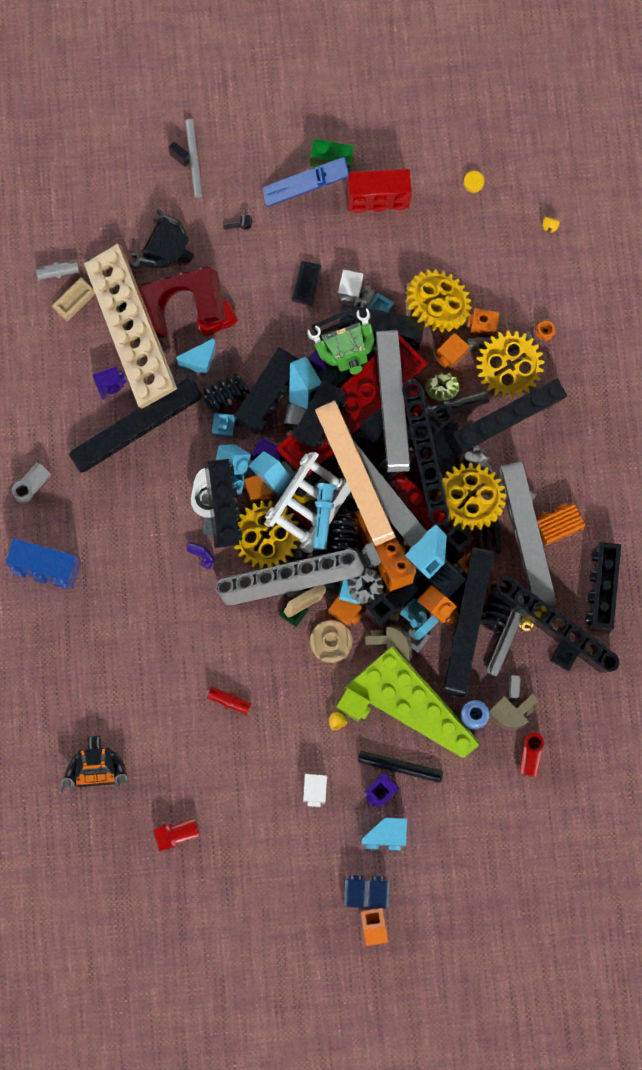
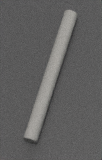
(193, 158)

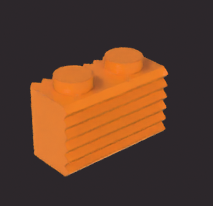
(559, 523)

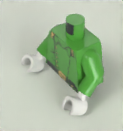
(347, 346)

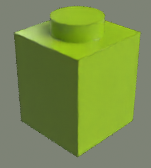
(354, 705)

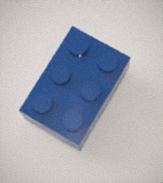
(42, 564)

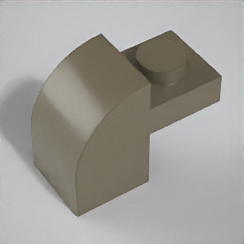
(394, 636)
(509, 716)

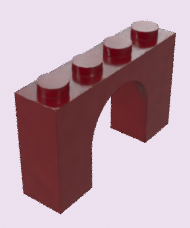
(203, 284)

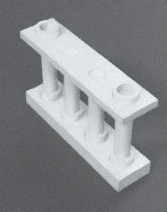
(339, 495)

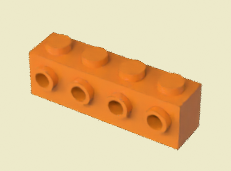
(394, 565)

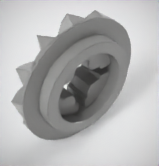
(375, 589)

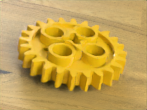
(438, 300)
(520, 380)
(485, 509)
(281, 547)

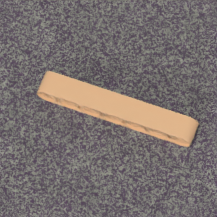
(355, 473)

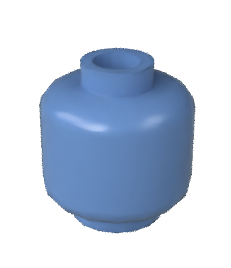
(479, 709)

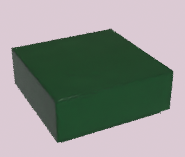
(295, 619)

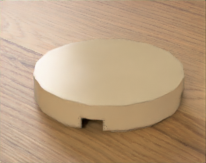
(331, 641)

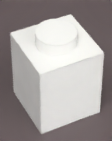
(350, 287)
(315, 790)

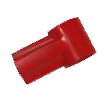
(531, 757)
(171, 835)

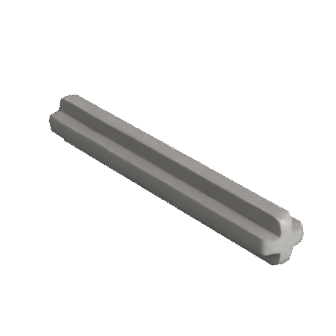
(504, 641)

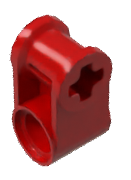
(230, 320)

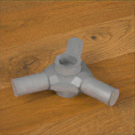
(479, 456)

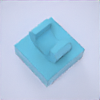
(223, 425)
(425, 625)

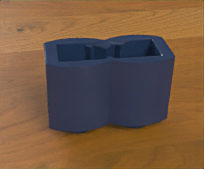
(366, 893)

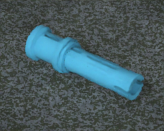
(324, 506)

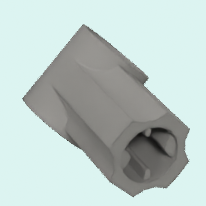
(32, 482)

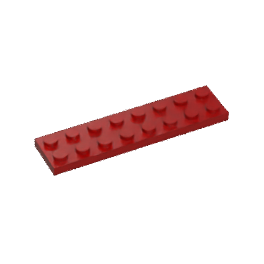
(362, 402)

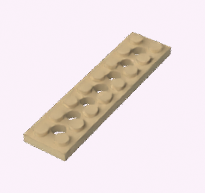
(142, 326)

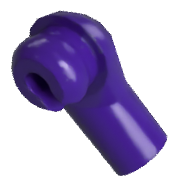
(203, 552)

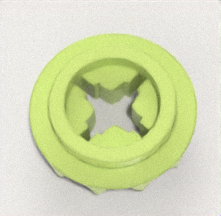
(438, 392)

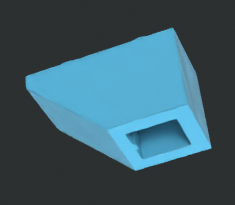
(303, 382)
(240, 461)
(429, 552)
(389, 833)

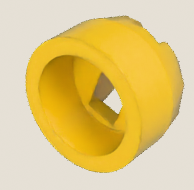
(550, 222)
(337, 721)

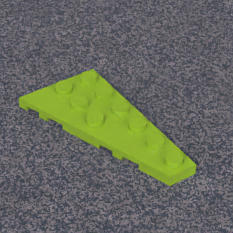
(402, 693)

